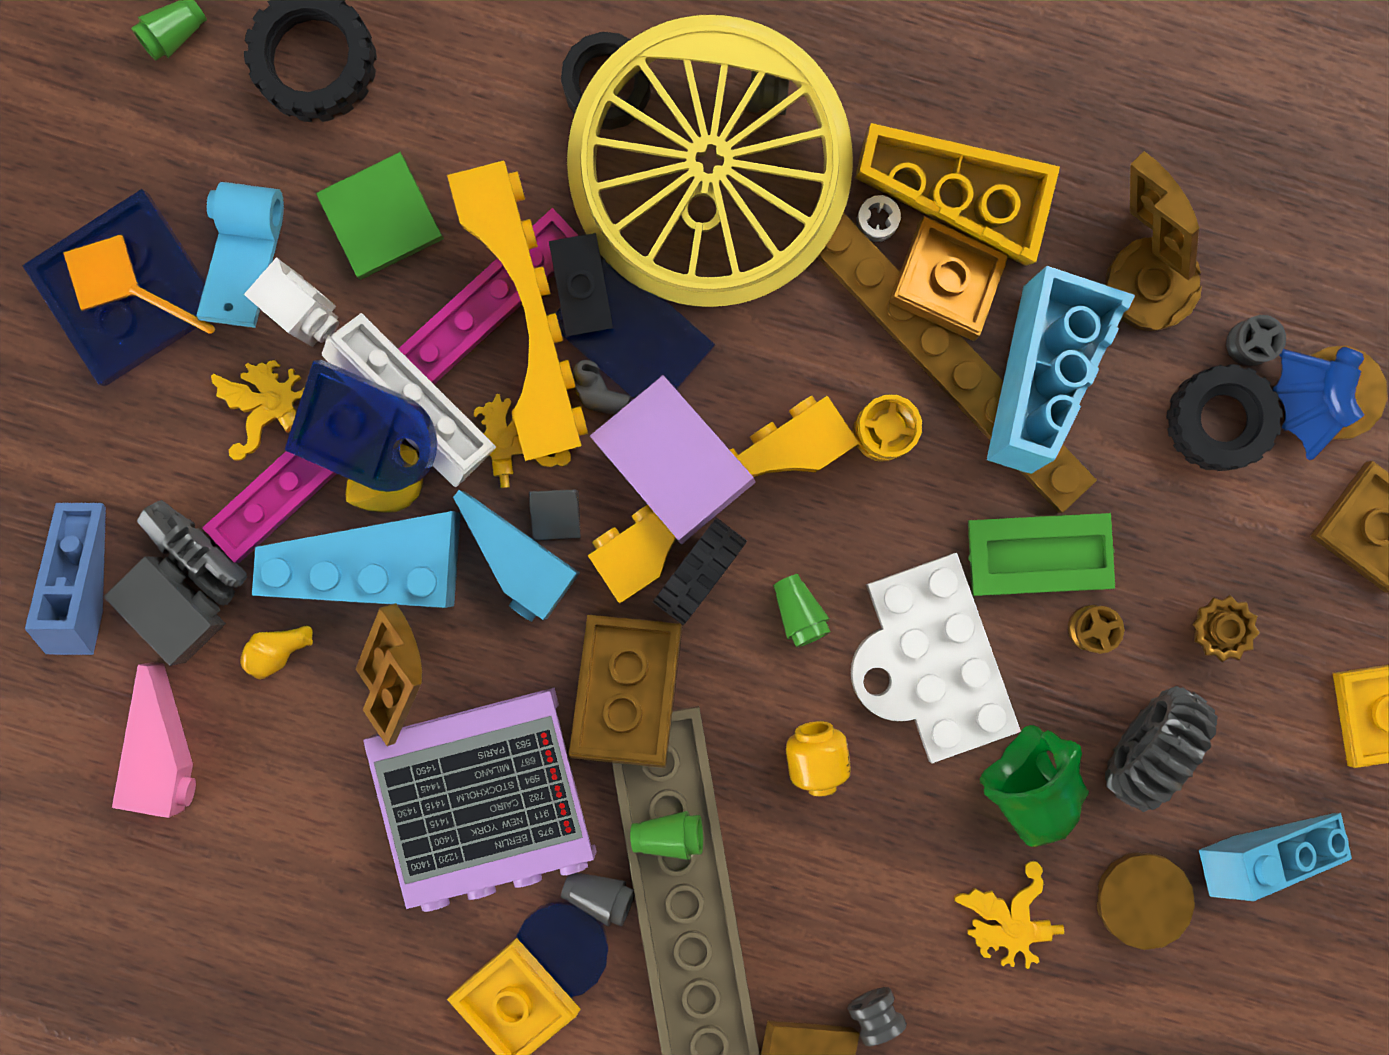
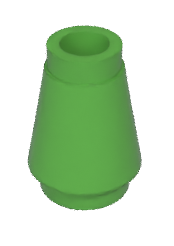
(168, 27)
(800, 611)
(669, 836)

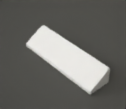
(369, 354)

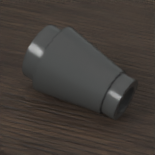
(600, 897)

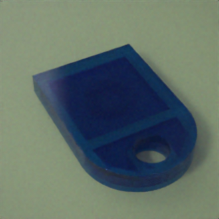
(359, 429)

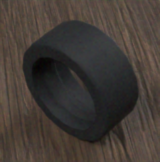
(595, 46)

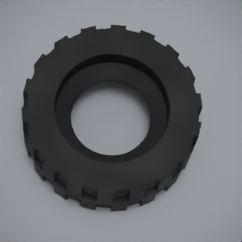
(1261, 413)
(700, 571)

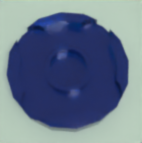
(567, 945)

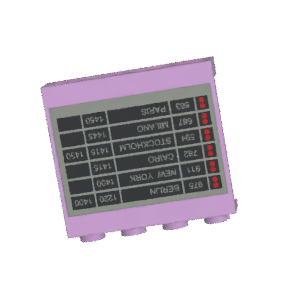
(480, 801)

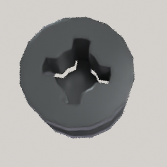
(769, 93)
(1266, 335)
(877, 1016)

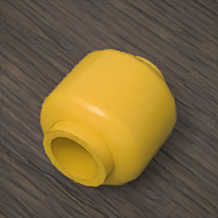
(818, 758)

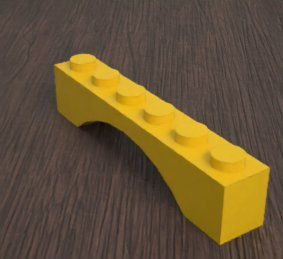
(489, 211)
(803, 444)

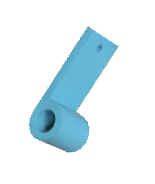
(248, 235)

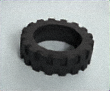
(325, 102)

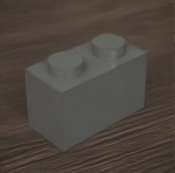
(165, 609)

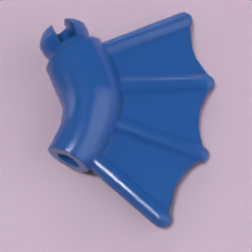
(1319, 396)

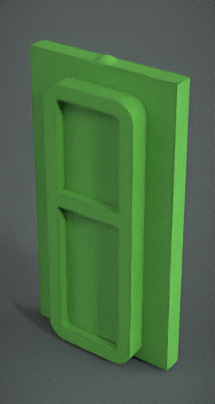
(1041, 554)

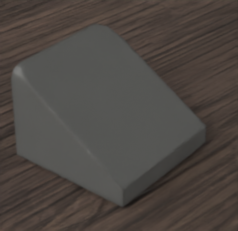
(555, 514)

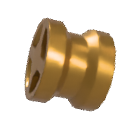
(1105, 626)

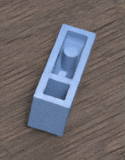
(70, 581)

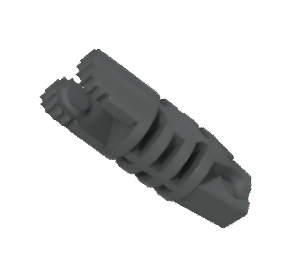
(192, 551)

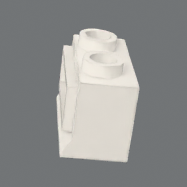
(294, 303)

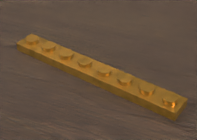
(940, 354)

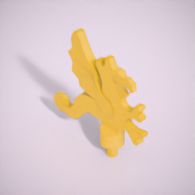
(272, 402)
(507, 440)
(1015, 930)

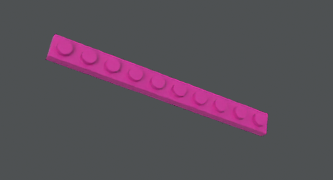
(431, 349)

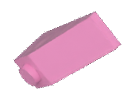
(155, 753)

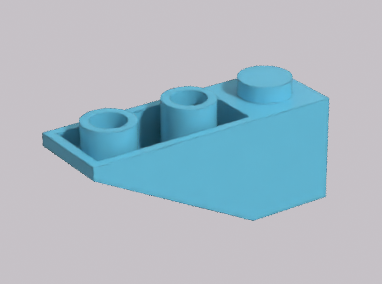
(1274, 857)

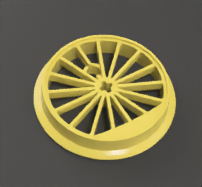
(726, 43)

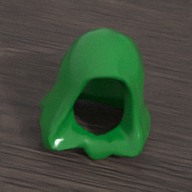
(1033, 794)

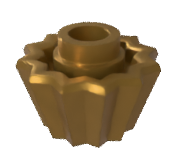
(1225, 628)

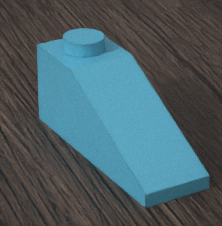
(520, 564)

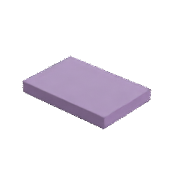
(672, 459)

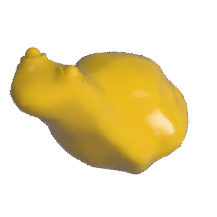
(269, 651)

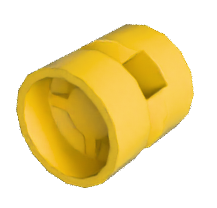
(887, 428)

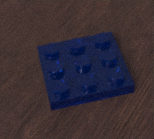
(127, 330)

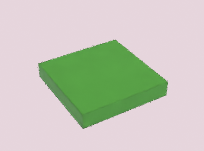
(379, 216)

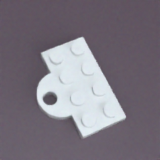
(934, 661)

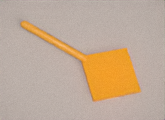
(105, 274)

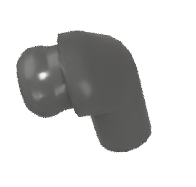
(593, 391)

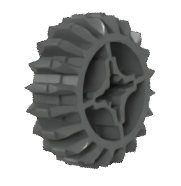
(1161, 749)

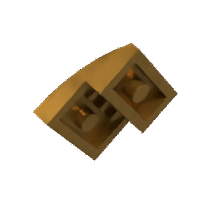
(1167, 211)
(391, 672)

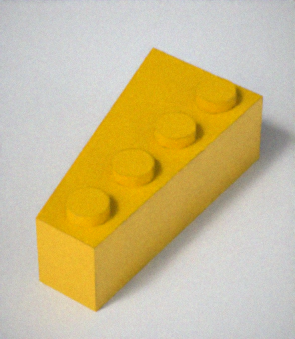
(966, 187)

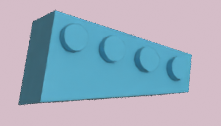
(1051, 363)
(380, 564)

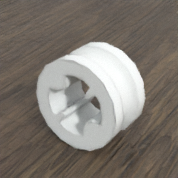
(892, 222)

